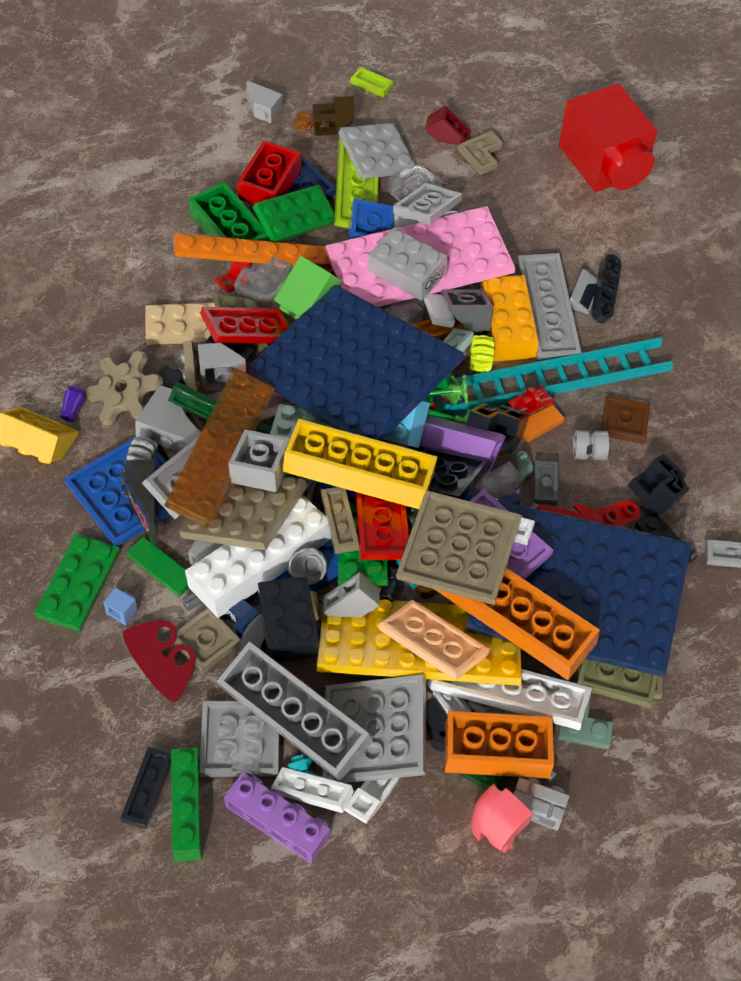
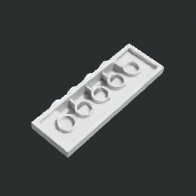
(535, 697)

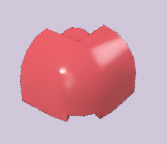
(499, 817)

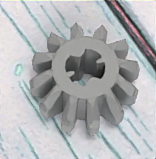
(142, 448)

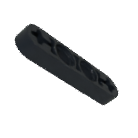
(610, 290)

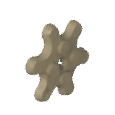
(132, 397)

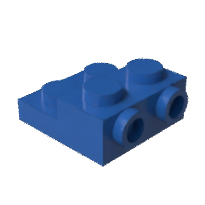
(369, 218)

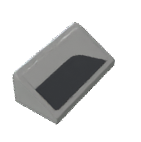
(583, 293)

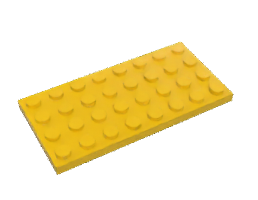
(360, 648)

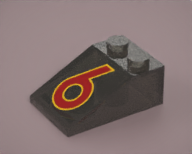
(140, 499)

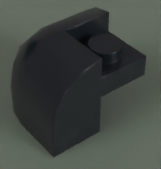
(502, 421)
(659, 485)

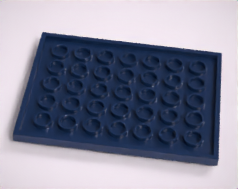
(355, 365)
(614, 580)

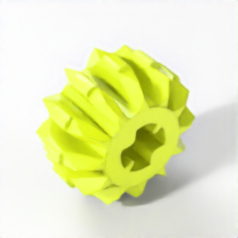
(481, 353)

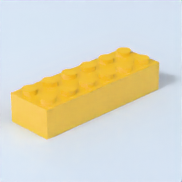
(359, 463)

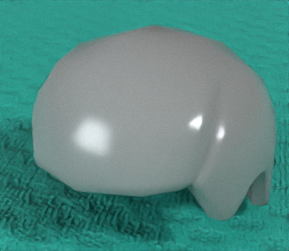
(308, 563)

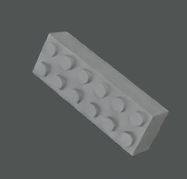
(295, 711)

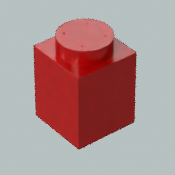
(608, 139)

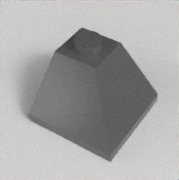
(470, 308)

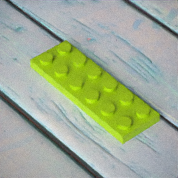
(350, 187)

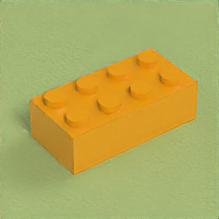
(511, 318)

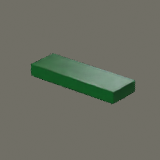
(159, 566)

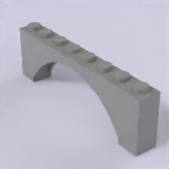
(171, 428)

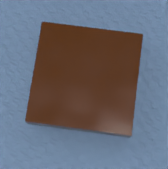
(625, 419)

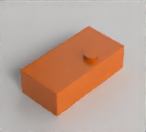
(499, 744)

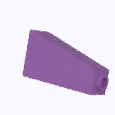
(461, 438)

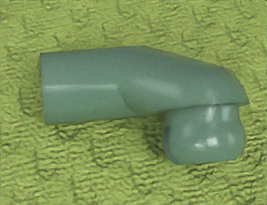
(524, 464)

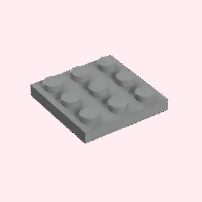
(375, 150)
(231, 712)

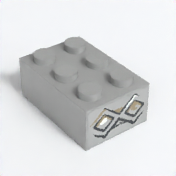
(407, 263)

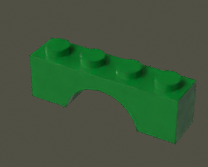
(185, 804)

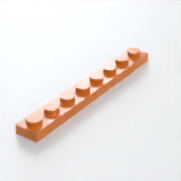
(246, 250)

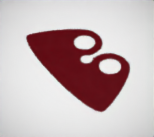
(160, 670)

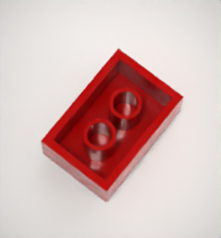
(269, 173)

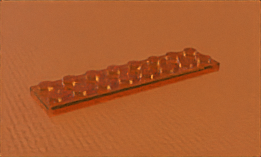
(207, 468)

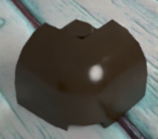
(331, 117)

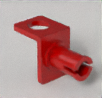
(234, 272)

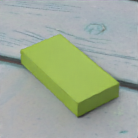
(371, 82)

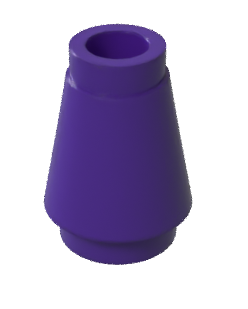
(72, 402)

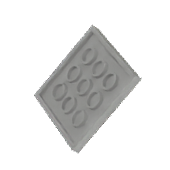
(395, 719)

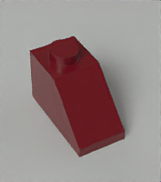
(447, 127)

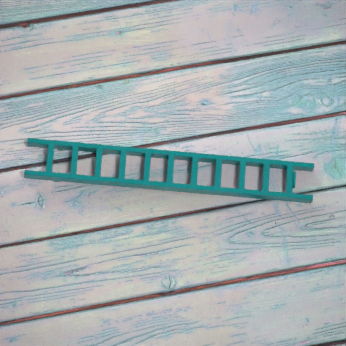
(558, 364)

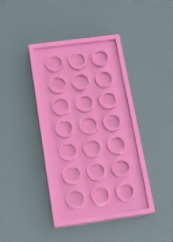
(467, 238)

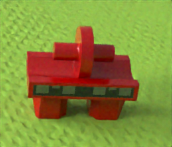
(532, 401)

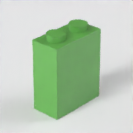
(304, 287)

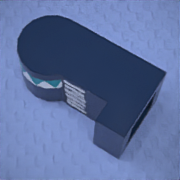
(241, 615)

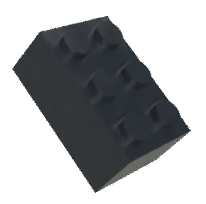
(288, 619)

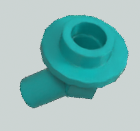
(301, 764)

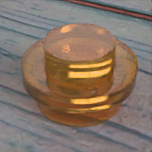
(303, 122)

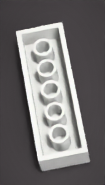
(234, 571)

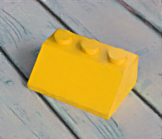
(35, 434)

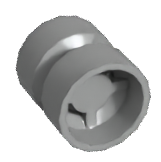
(590, 445)

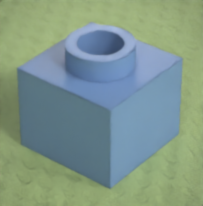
(120, 605)

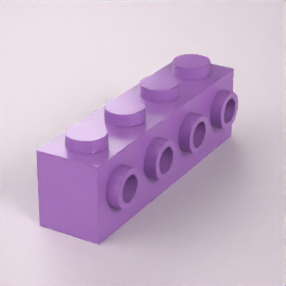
(277, 817)

